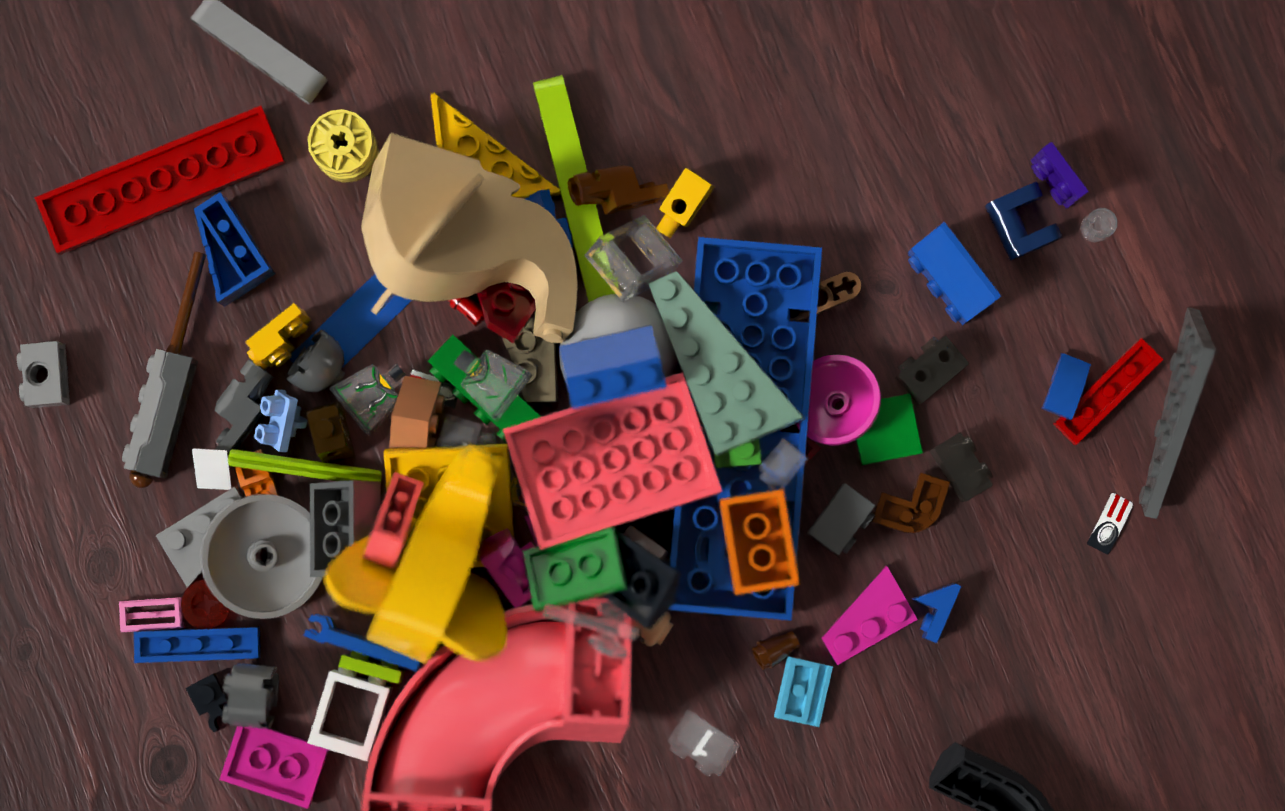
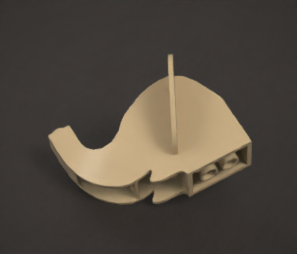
(452, 229)

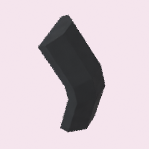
(984, 783)

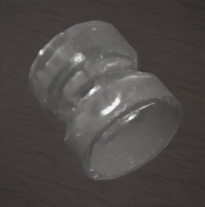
(1104, 225)

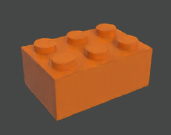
(758, 542)

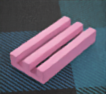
(146, 627)

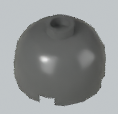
(318, 364)

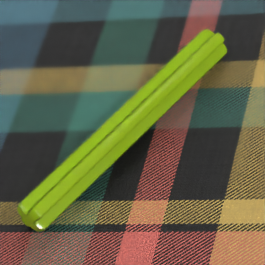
(301, 467)

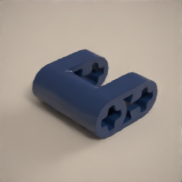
(1010, 226)

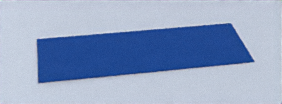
(355, 323)

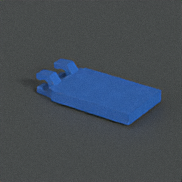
(357, 643)

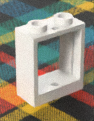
(344, 745)

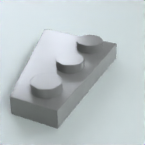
(184, 538)

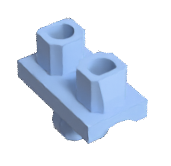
(283, 420)

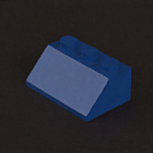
(952, 274)
(612, 367)

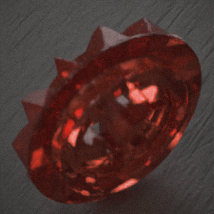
(197, 616)

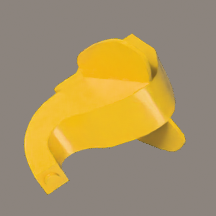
(431, 588)

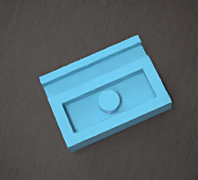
(803, 691)

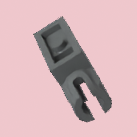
(240, 406)

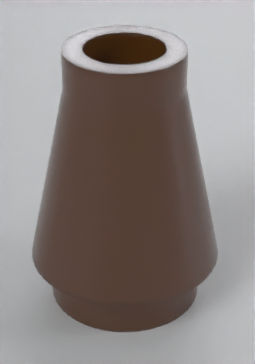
(773, 650)

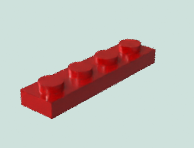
(1109, 390)

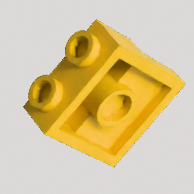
(271, 343)

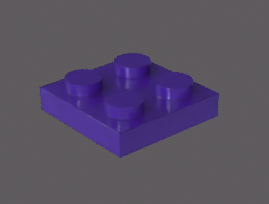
(1053, 168)

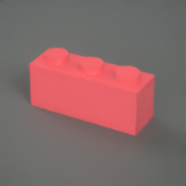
(393, 520)

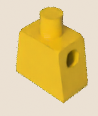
(690, 189)

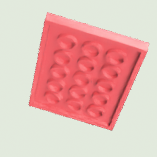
(611, 462)

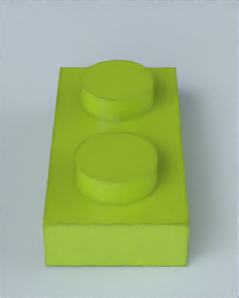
(359, 663)

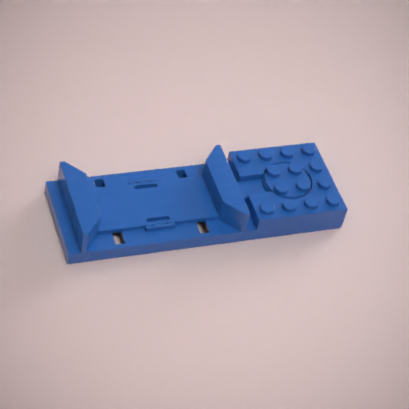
(754, 298)

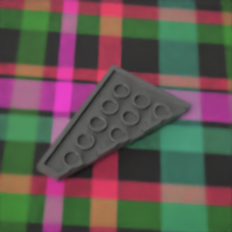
(1187, 379)

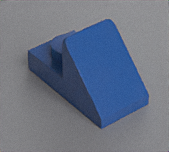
(942, 602)

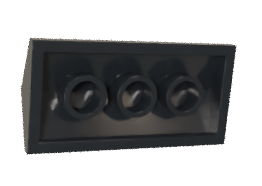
(649, 582)

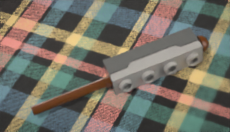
(163, 396)

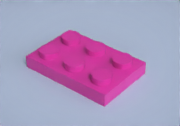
(274, 765)

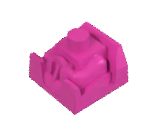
(507, 565)

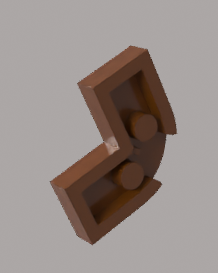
(918, 512)

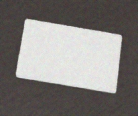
(211, 469)

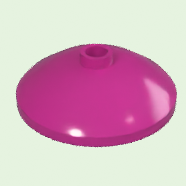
(844, 380)

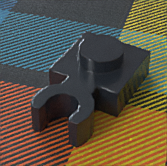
(207, 697)

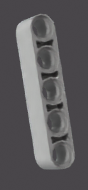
(259, 49)

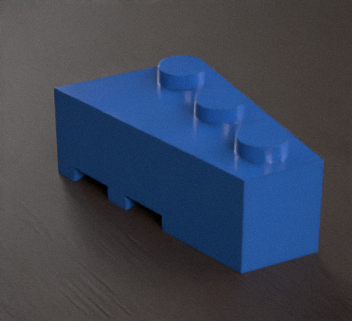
(231, 251)

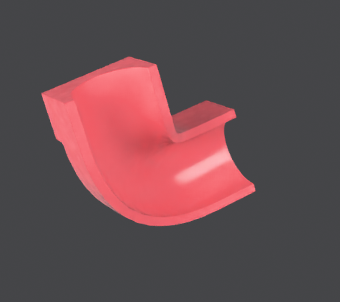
(471, 718)

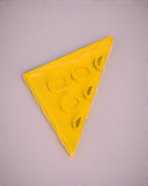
(462, 136)

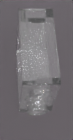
(627, 280)

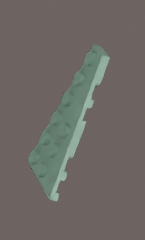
(725, 381)

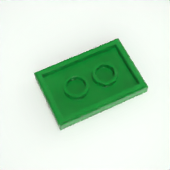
(575, 570)

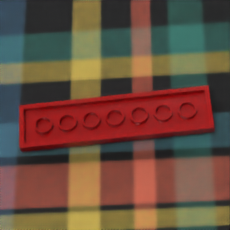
(159, 180)

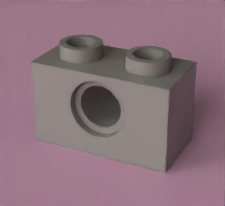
(55, 388)

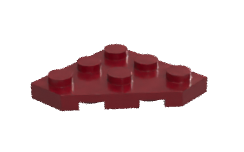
(507, 309)

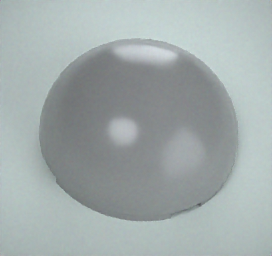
(611, 316)

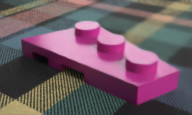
(869, 619)

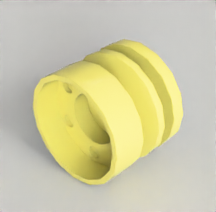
(347, 162)

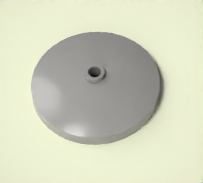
(253, 585)

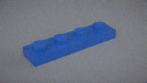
(197, 645)

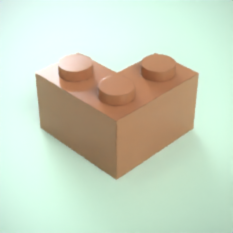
(415, 414)

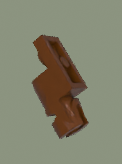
(614, 189)

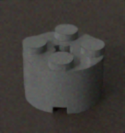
(251, 696)

